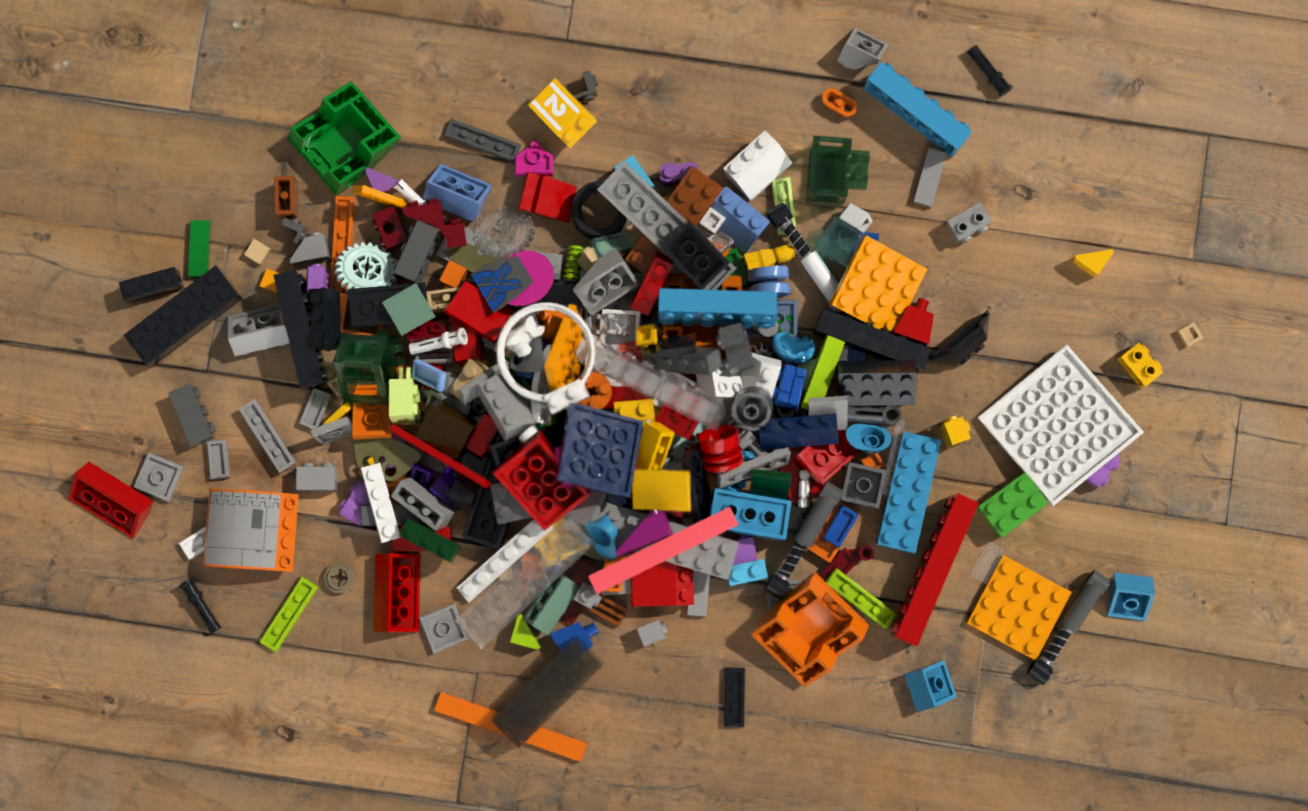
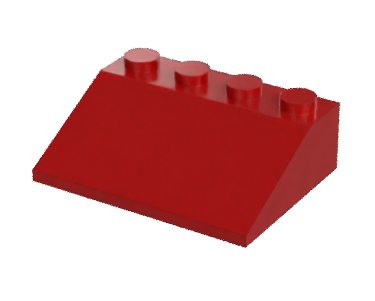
(531, 480)
(663, 586)

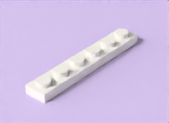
(502, 560)

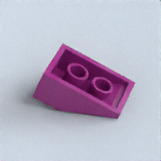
(649, 531)

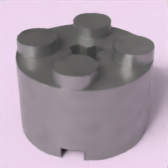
(742, 412)

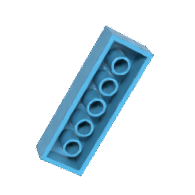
(917, 109)
(717, 307)
(908, 493)

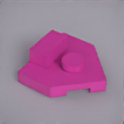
(534, 160)

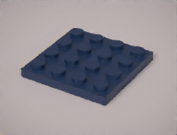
(599, 450)

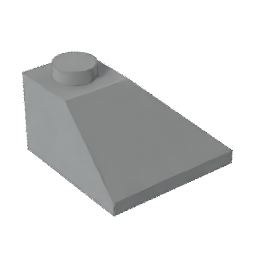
(861, 50)

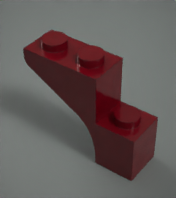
(432, 213)

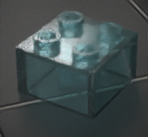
(839, 242)

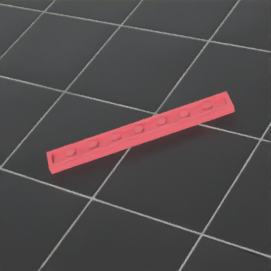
(663, 550)

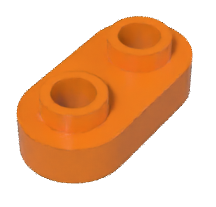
(840, 101)

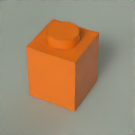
(453, 275)

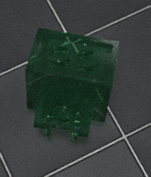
(835, 170)
(367, 360)

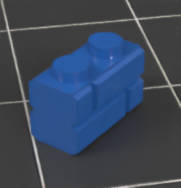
(790, 387)

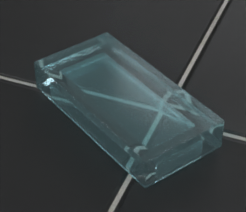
(606, 243)

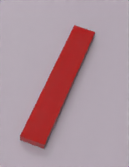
(440, 456)

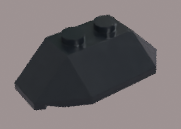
(963, 344)

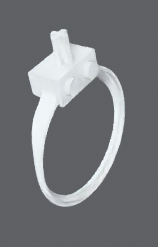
(560, 398)

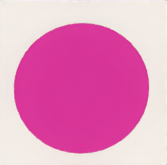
(540, 272)

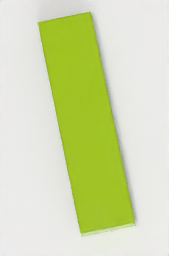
(823, 370)
(860, 598)
(289, 614)

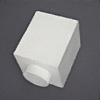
(856, 217)

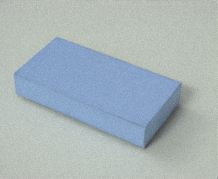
(428, 375)

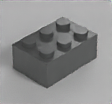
(417, 253)

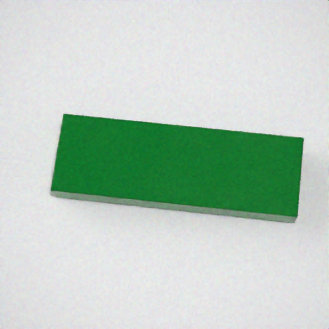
(199, 247)

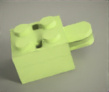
(404, 400)

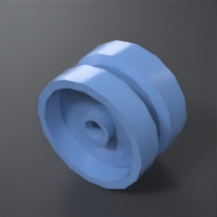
(770, 280)

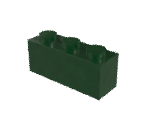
(430, 540)

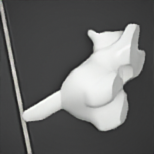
(519, 338)

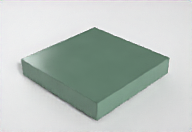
(408, 309)

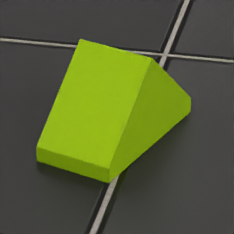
(523, 634)

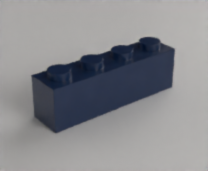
(799, 432)

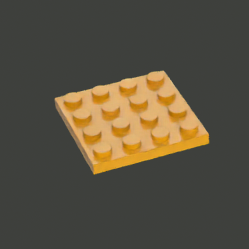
(877, 285)
(561, 363)
(1018, 607)

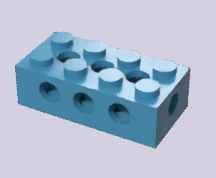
(758, 505)

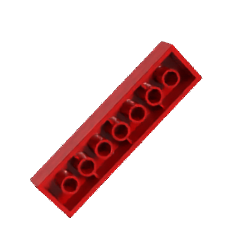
(934, 569)

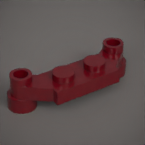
(846, 560)

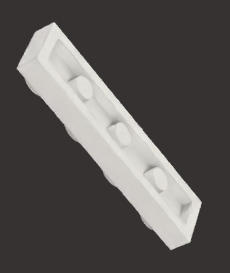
(380, 502)

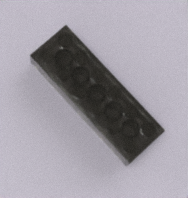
(547, 691)

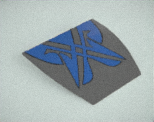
(502, 281)

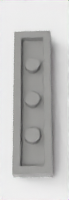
(267, 436)
(763, 462)

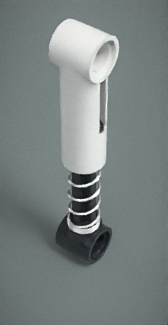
(782, 218)

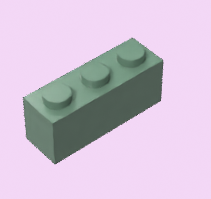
(551, 604)

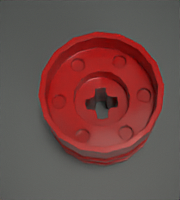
(720, 449)

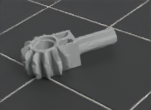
(747, 437)

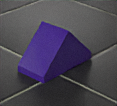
(422, 475)

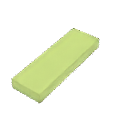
(783, 193)

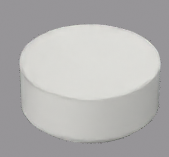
(527, 434)

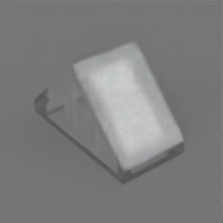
(610, 324)

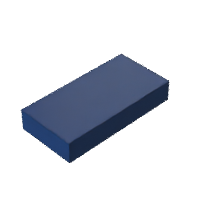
(840, 526)

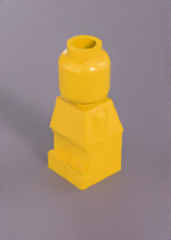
(768, 257)

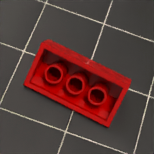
(110, 499)
(397, 592)

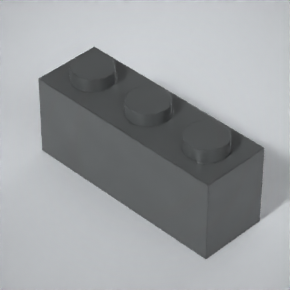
(192, 415)

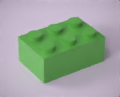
(1011, 505)

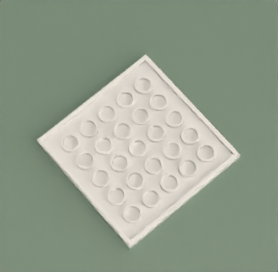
(1060, 425)

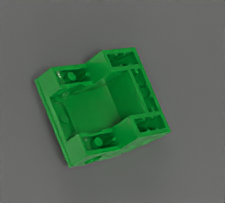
(343, 138)

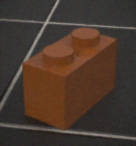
(286, 197)

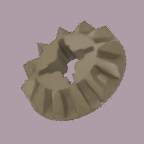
(332, 583)

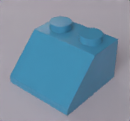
(1130, 596)
(930, 686)

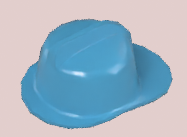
(868, 438)
(604, 535)

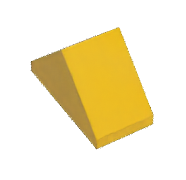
(1092, 262)

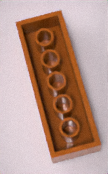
(691, 200)

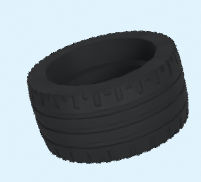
(583, 193)

